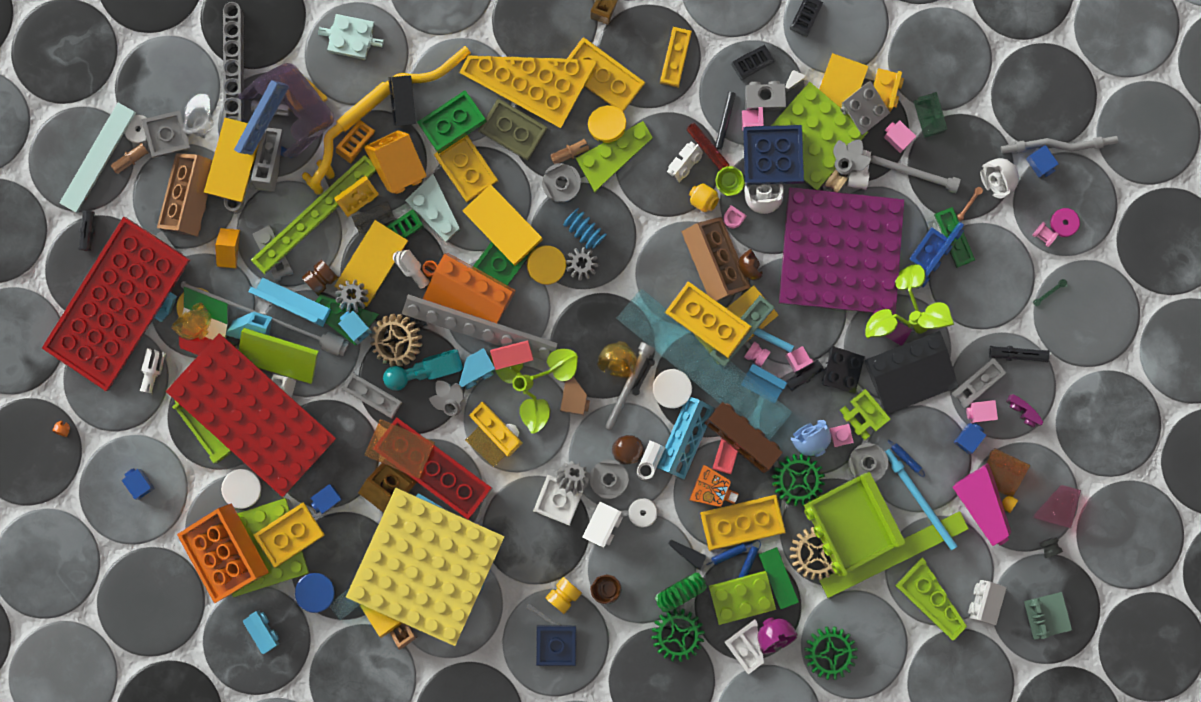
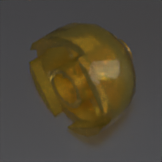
(193, 323)
(619, 359)

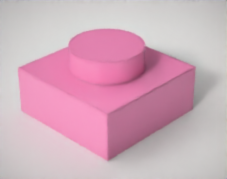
(841, 435)

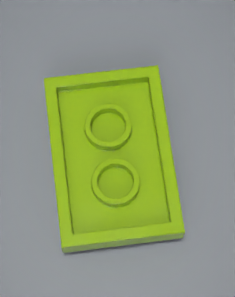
(742, 597)

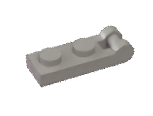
(264, 237)
(979, 382)

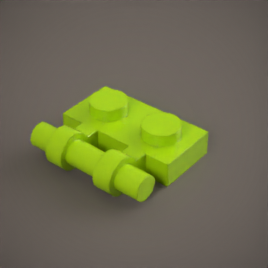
(869, 410)

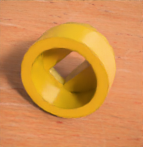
(1009, 503)

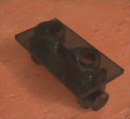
(380, 213)

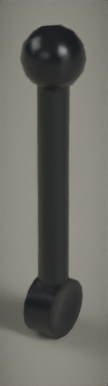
(650, 362)

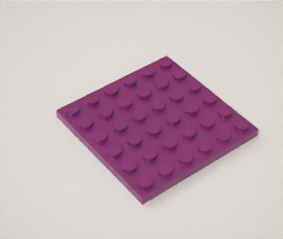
(841, 251)

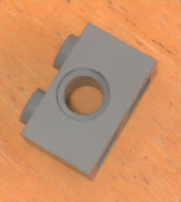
(777, 96)

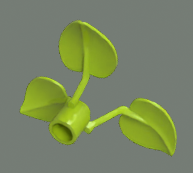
(935, 316)
(532, 411)

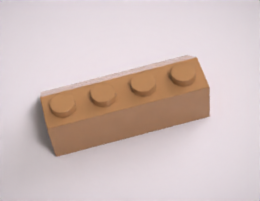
(185, 195)
(715, 259)

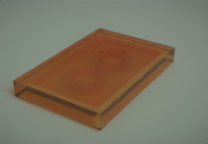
(399, 448)

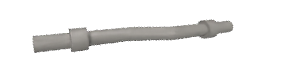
(1096, 143)

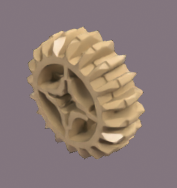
(398, 357)
(803, 565)

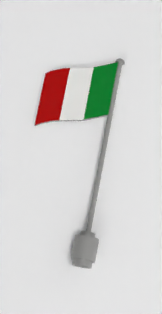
(219, 322)

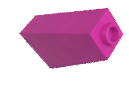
(984, 503)

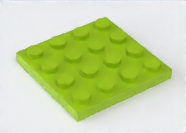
(821, 129)
(254, 521)

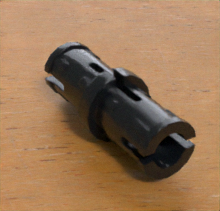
(86, 230)
(804, 375)

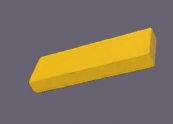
(675, 57)
(495, 429)

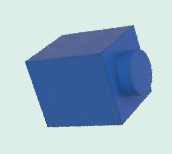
(1042, 162)
(970, 438)
(137, 483)
(326, 499)

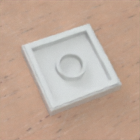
(556, 503)

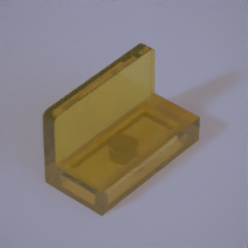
(485, 446)

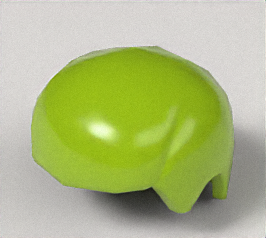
(730, 181)

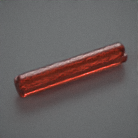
(707, 146)

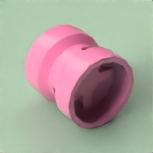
(756, 354)

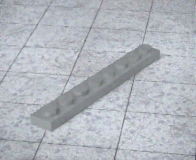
(474, 326)

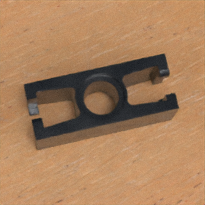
(402, 100)

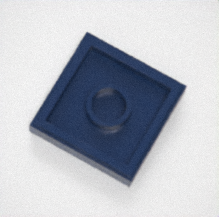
(556, 645)

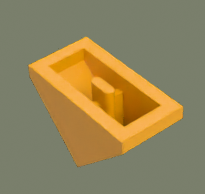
(227, 248)

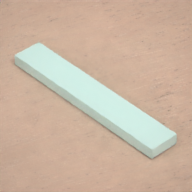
(97, 157)

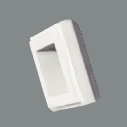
(794, 80)
(285, 383)

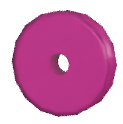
(1072, 219)

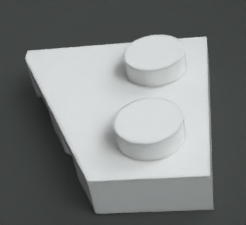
(746, 647)

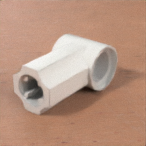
(859, 179)
(651, 459)

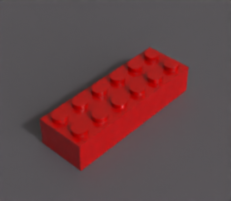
(450, 480)

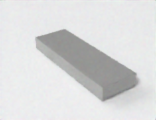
(372, 395)

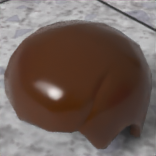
(749, 264)
(627, 449)
(606, 589)

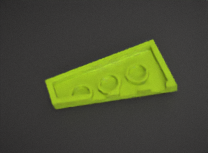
(607, 158)
(926, 593)

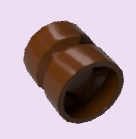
(319, 277)

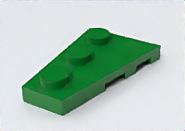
(335, 314)

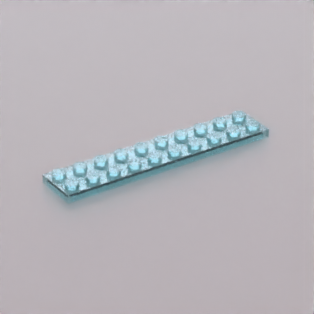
(692, 357)

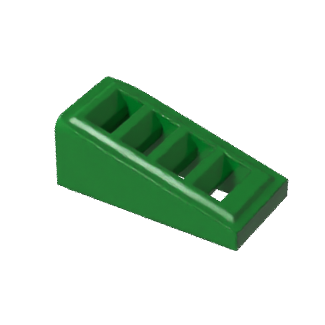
(411, 214)

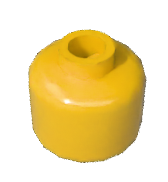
(704, 197)

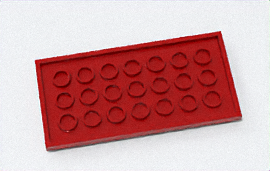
(115, 303)
(251, 415)

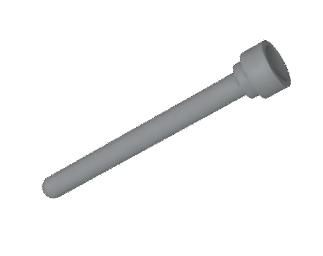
(951, 183)
(645, 351)

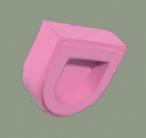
(733, 217)

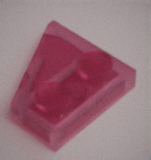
(1060, 507)

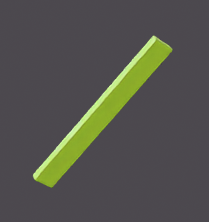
(310, 217)
(914, 545)

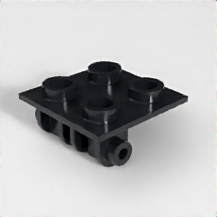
(843, 369)

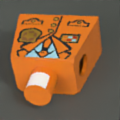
(712, 488)

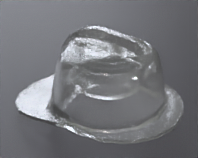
(198, 117)

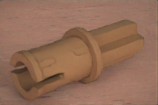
(569, 152)
(129, 158)

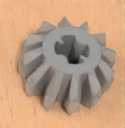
(575, 261)
(360, 295)
(572, 477)

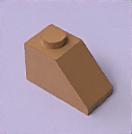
(574, 398)

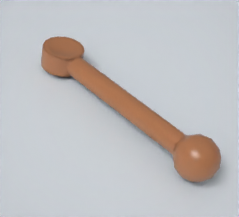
(978, 191)

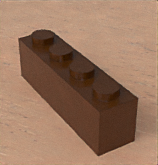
(743, 437)

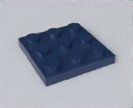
(773, 155)

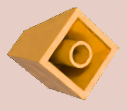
(396, 161)

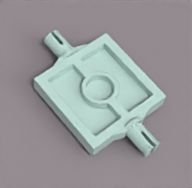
(350, 37)

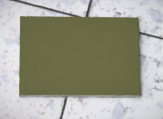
(513, 129)

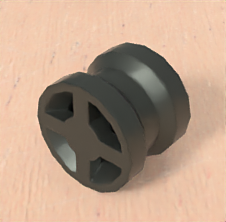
(1051, 547)

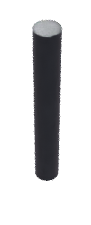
(725, 120)

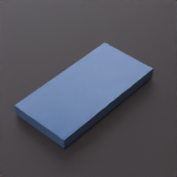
(261, 117)

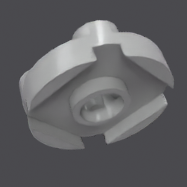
(566, 173)
(874, 453)
(601, 470)

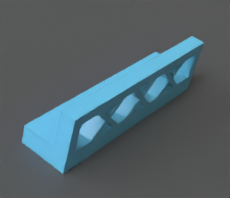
(291, 302)
(682, 435)

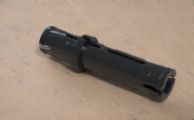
(1019, 354)

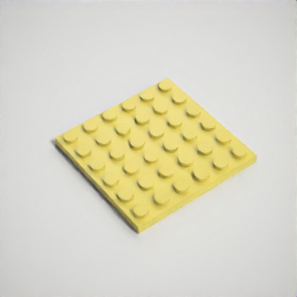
(425, 566)

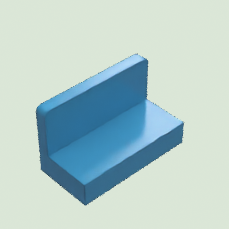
(767, 380)

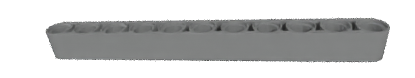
(236, 78)

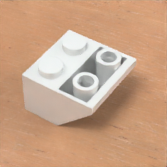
(602, 524)
(987, 602)

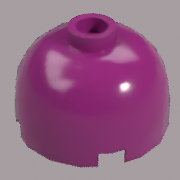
(775, 634)

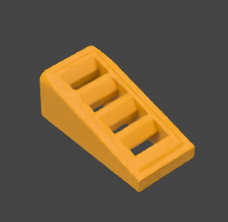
(350, 157)

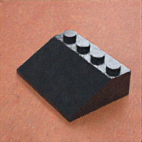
(912, 372)

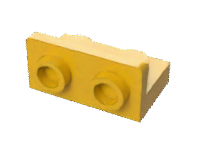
(887, 85)
(356, 196)

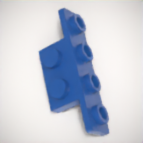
(932, 249)

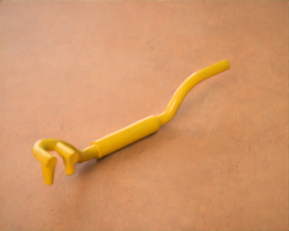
(362, 108)

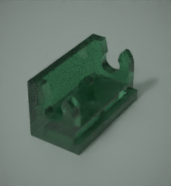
(930, 115)

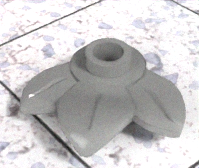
(852, 154)
(446, 396)

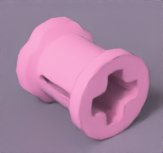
(1045, 234)

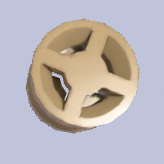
(836, 181)

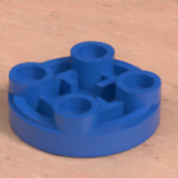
(314, 592)

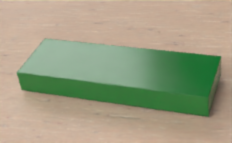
(961, 251)
(778, 578)

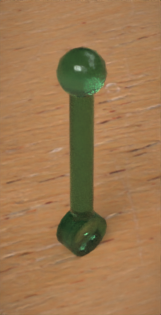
(1062, 283)

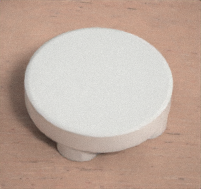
(672, 388)
(241, 488)

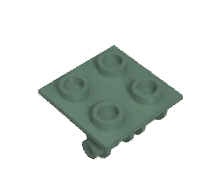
(1047, 615)

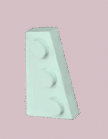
(434, 209)

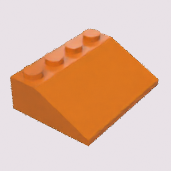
(468, 290)
(222, 553)

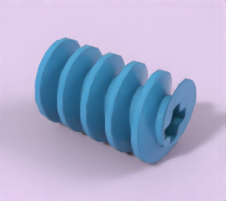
(584, 229)

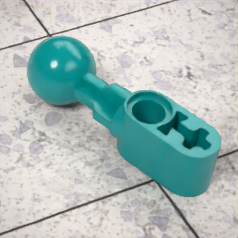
(431, 367)

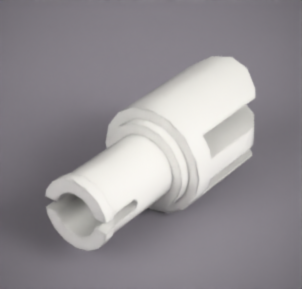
(410, 267)
(151, 368)

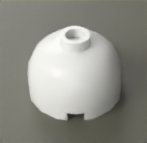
(1000, 176)
(764, 198)

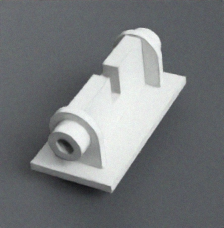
(691, 154)

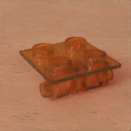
(1007, 471)

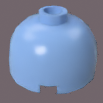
(812, 439)

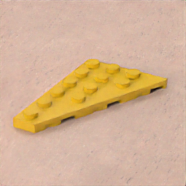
(537, 84)

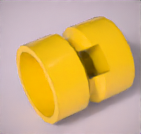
(563, 595)

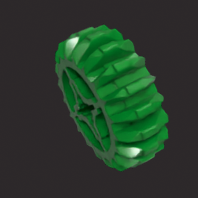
(805, 486)
(680, 592)
(684, 650)
(832, 662)

